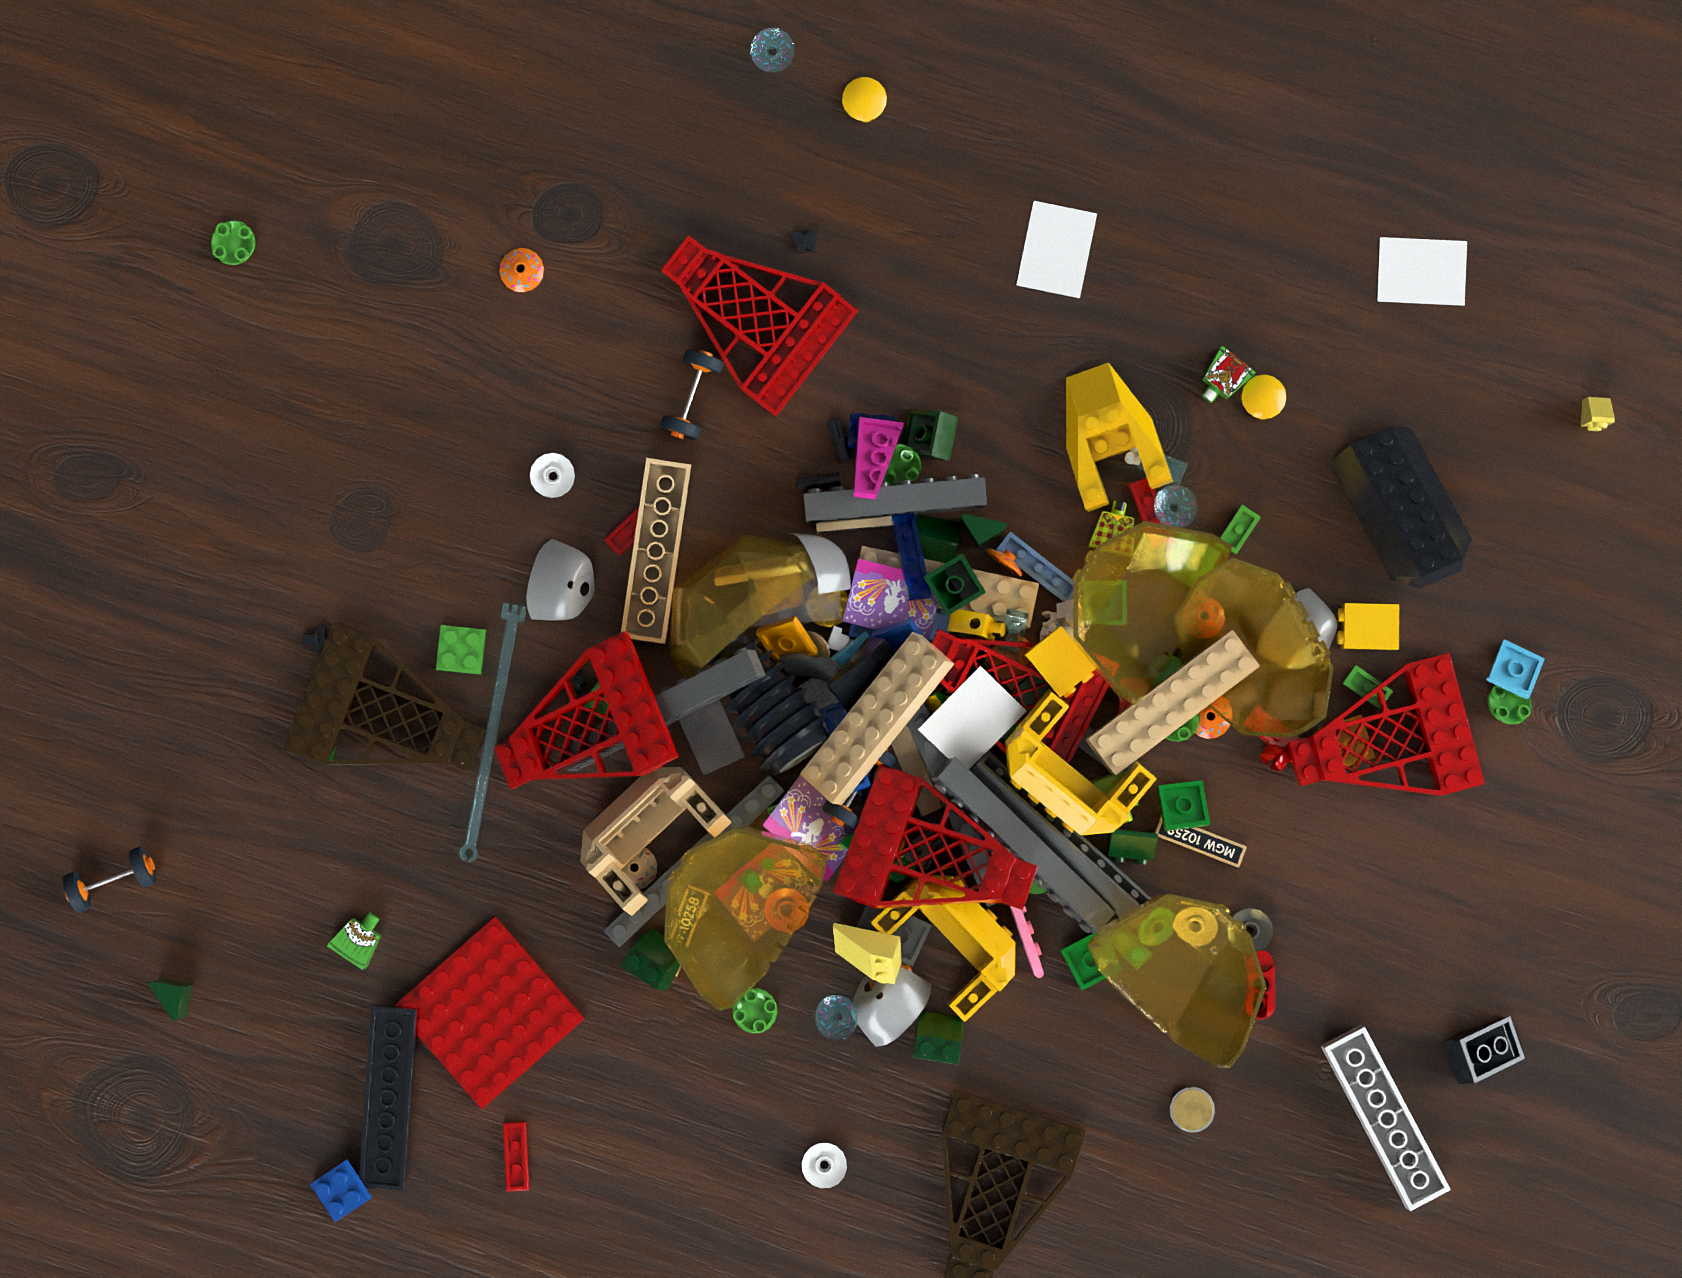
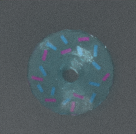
(772, 39)
(1183, 499)
(827, 1019)

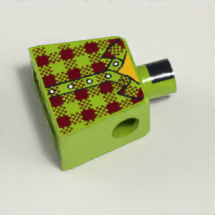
(1111, 524)

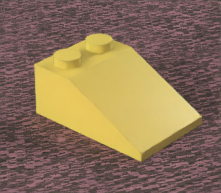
(869, 951)

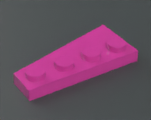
(873, 454)

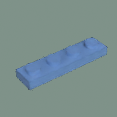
(1038, 567)

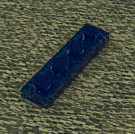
(910, 556)

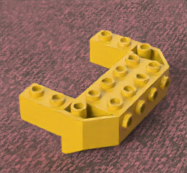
(1061, 786)
(970, 931)

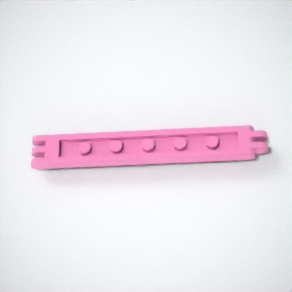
(1025, 930)

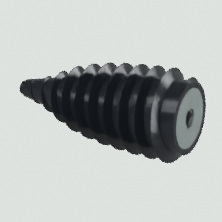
(774, 713)

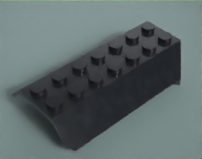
(1403, 507)

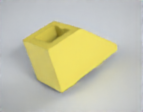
(1597, 413)

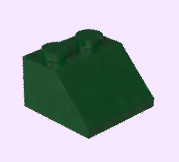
(930, 433)
(954, 584)
(1131, 844)
(652, 961)
(938, 1037)

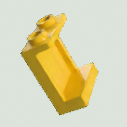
(1369, 626)
(1060, 662)

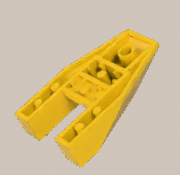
(1104, 422)

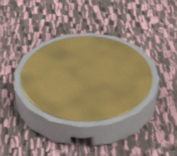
(1192, 1109)

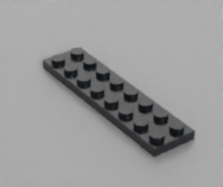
(388, 1097)

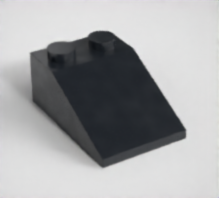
(860, 671)
(1483, 1050)

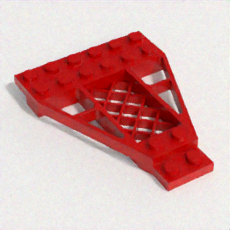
(798, 347)
(1082, 703)
(630, 704)
(1440, 722)
(880, 837)

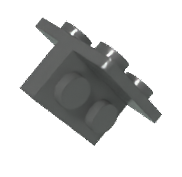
(923, 850)

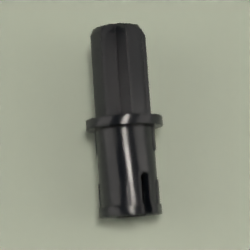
(839, 440)
(818, 482)

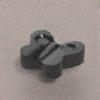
(805, 241)
(315, 640)
(579, 680)

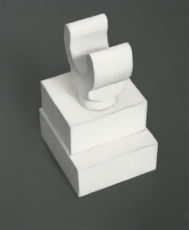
(1063, 615)
(837, 640)

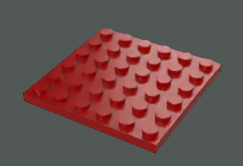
(490, 1012)

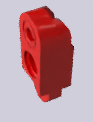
(1268, 970)

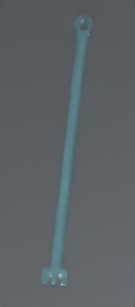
(492, 728)

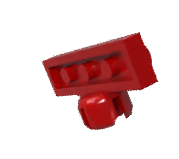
(1277, 749)

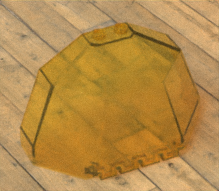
(732, 596)
(1130, 600)
(1294, 672)
(736, 905)
(1188, 970)

